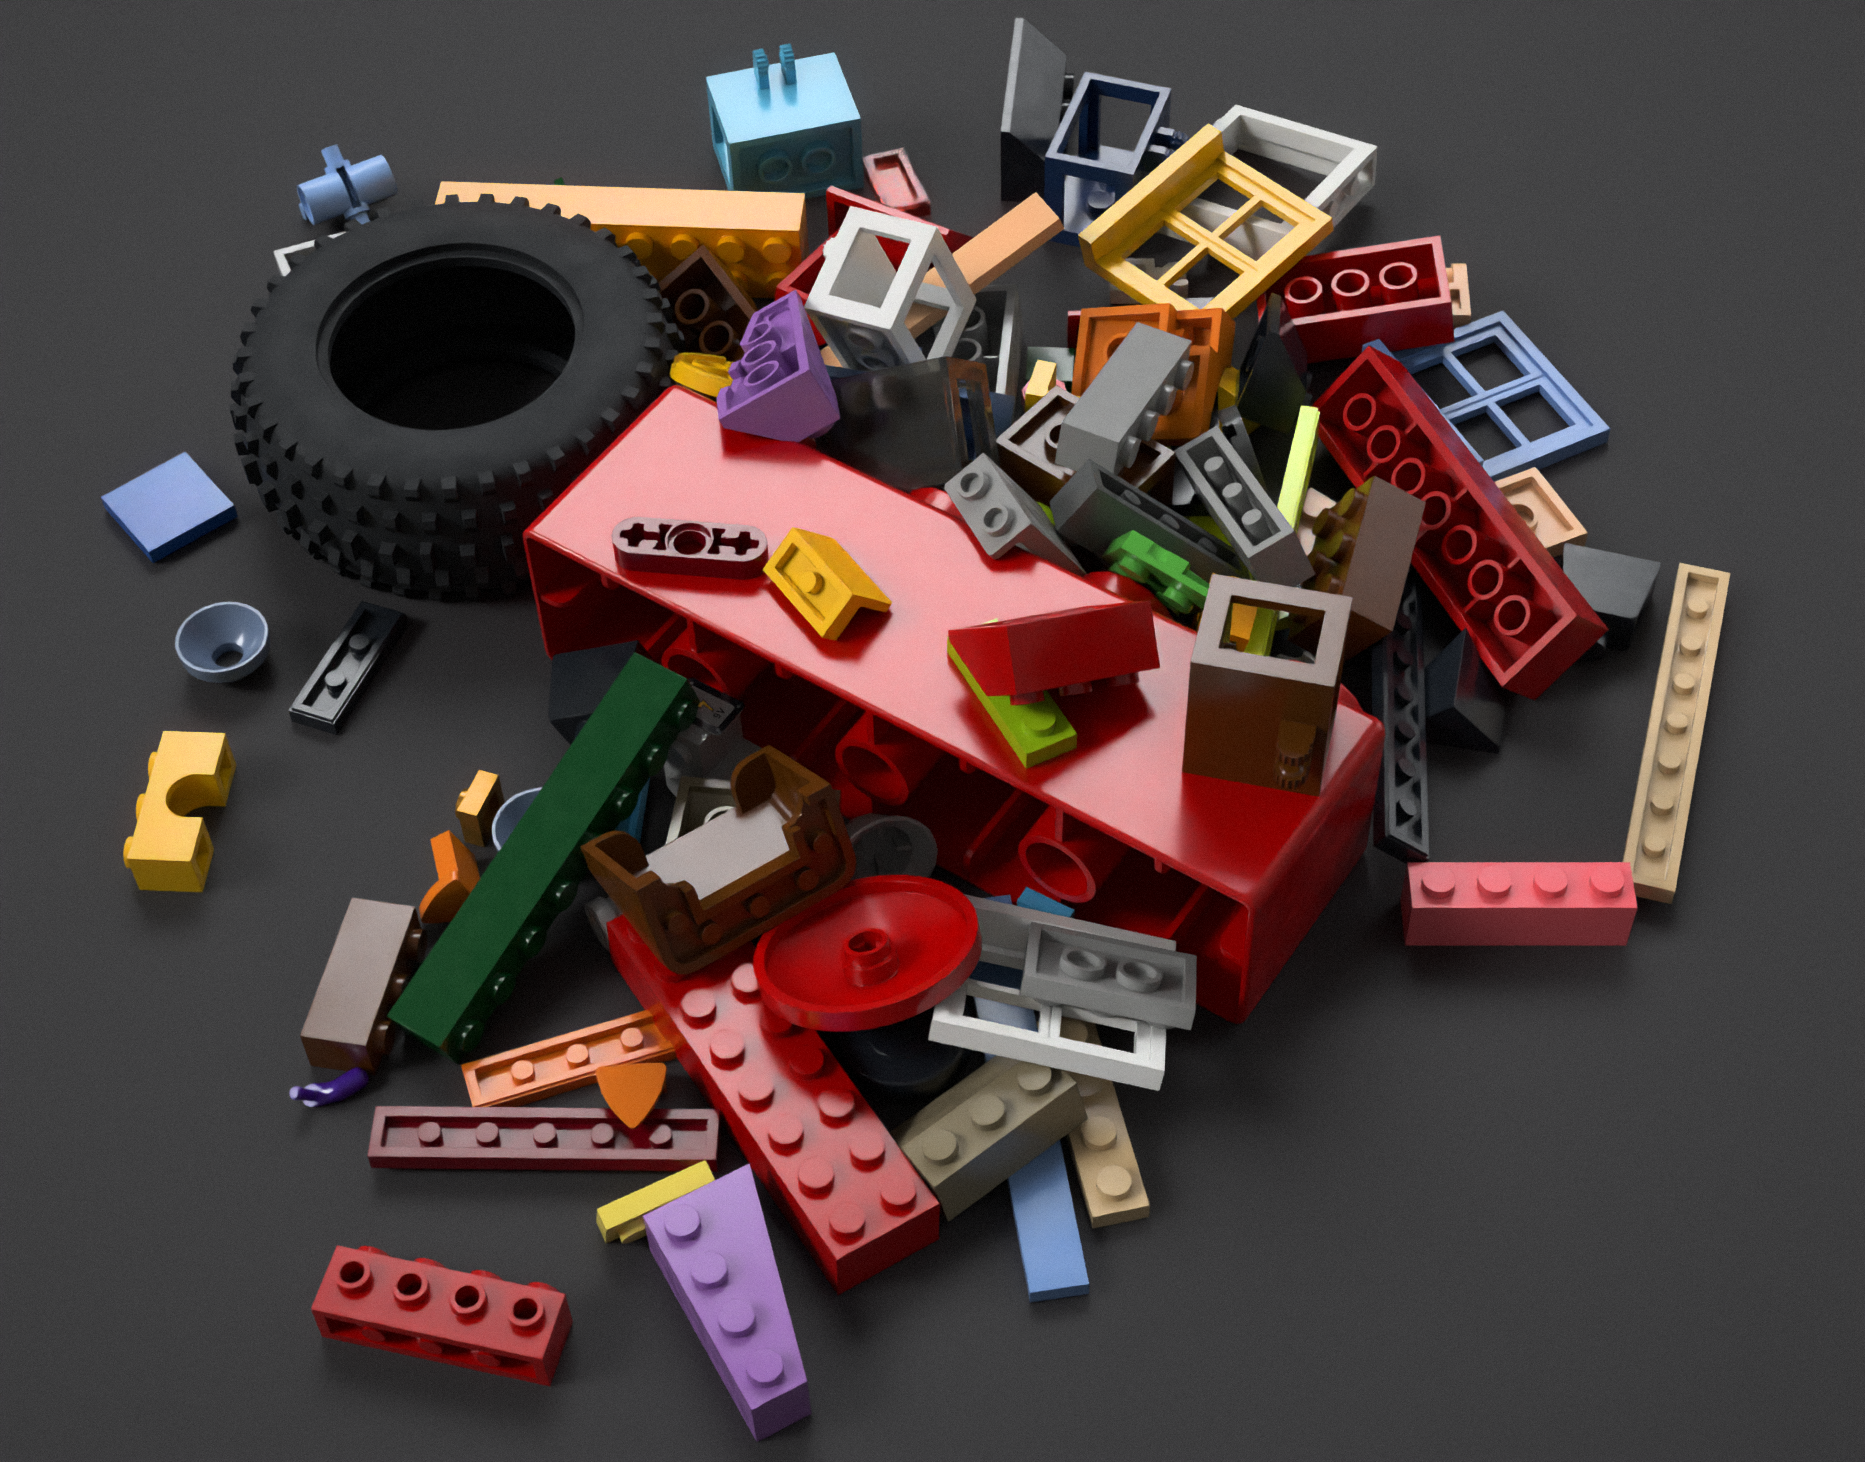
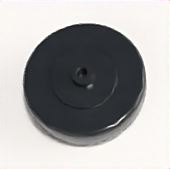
(900, 1059)

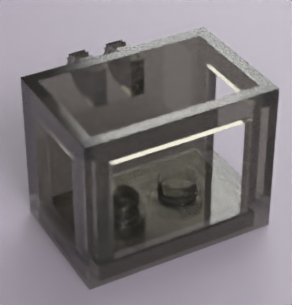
(909, 422)

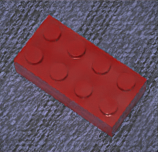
(1367, 295)

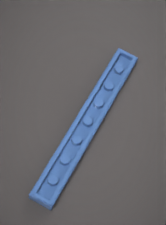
(1041, 1188)

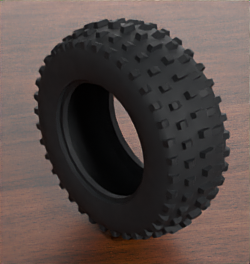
(420, 294)

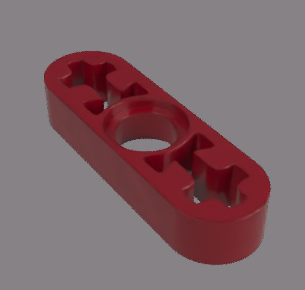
(706, 563)

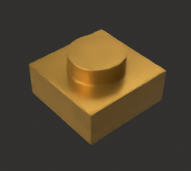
(478, 807)

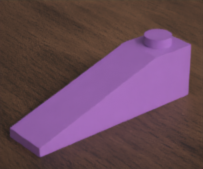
(781, 380)

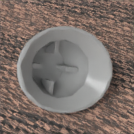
(891, 846)

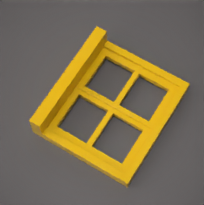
(1158, 203)

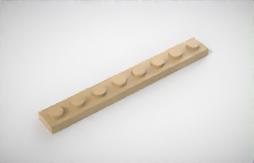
(1675, 731)

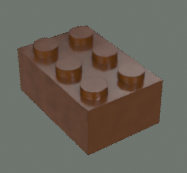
(1364, 554)

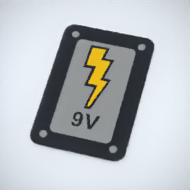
(715, 708)

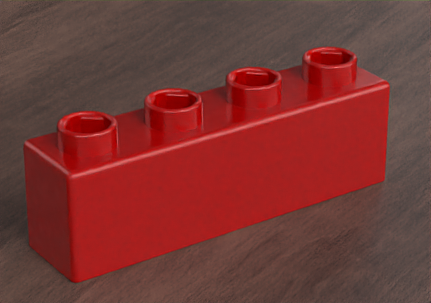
(903, 734)

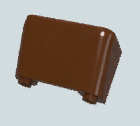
(734, 873)

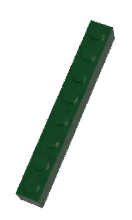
(542, 859)

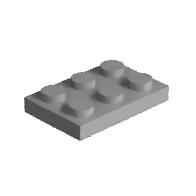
(1109, 976)

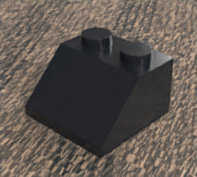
(1274, 371)

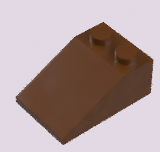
(708, 306)

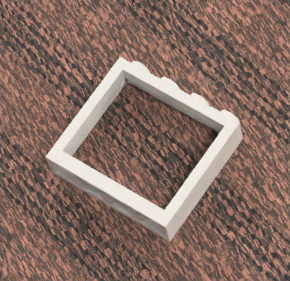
(1345, 161)

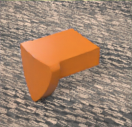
(457, 879)
(632, 1089)

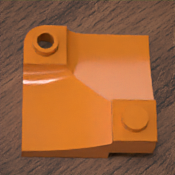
(1211, 351)

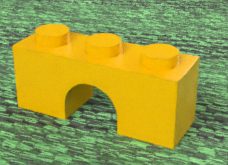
(183, 775)

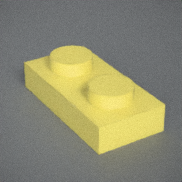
(625, 1216)

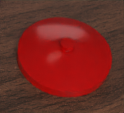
(869, 954)

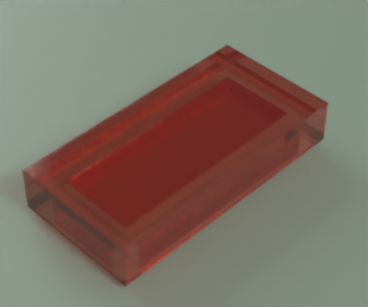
(896, 182)

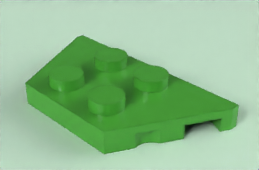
(1159, 572)

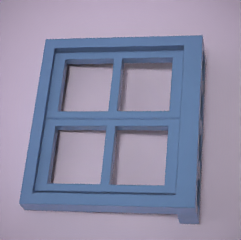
(1540, 376)

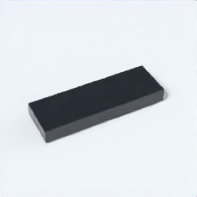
(348, 667)

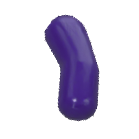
(333, 1091)

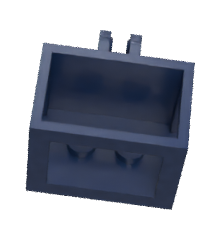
(1100, 172)

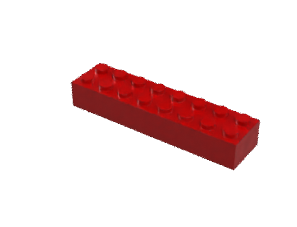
(1470, 537)
(787, 1112)

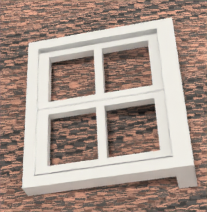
(1004, 943)

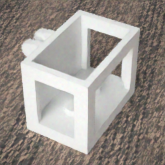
(864, 302)

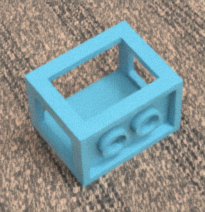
(786, 126)

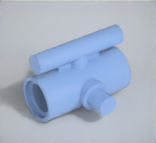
(345, 188)

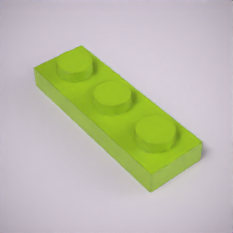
(1033, 729)

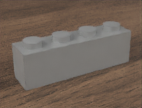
(1125, 400)
(1243, 510)

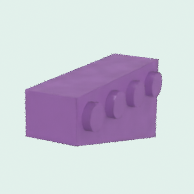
(730, 1288)

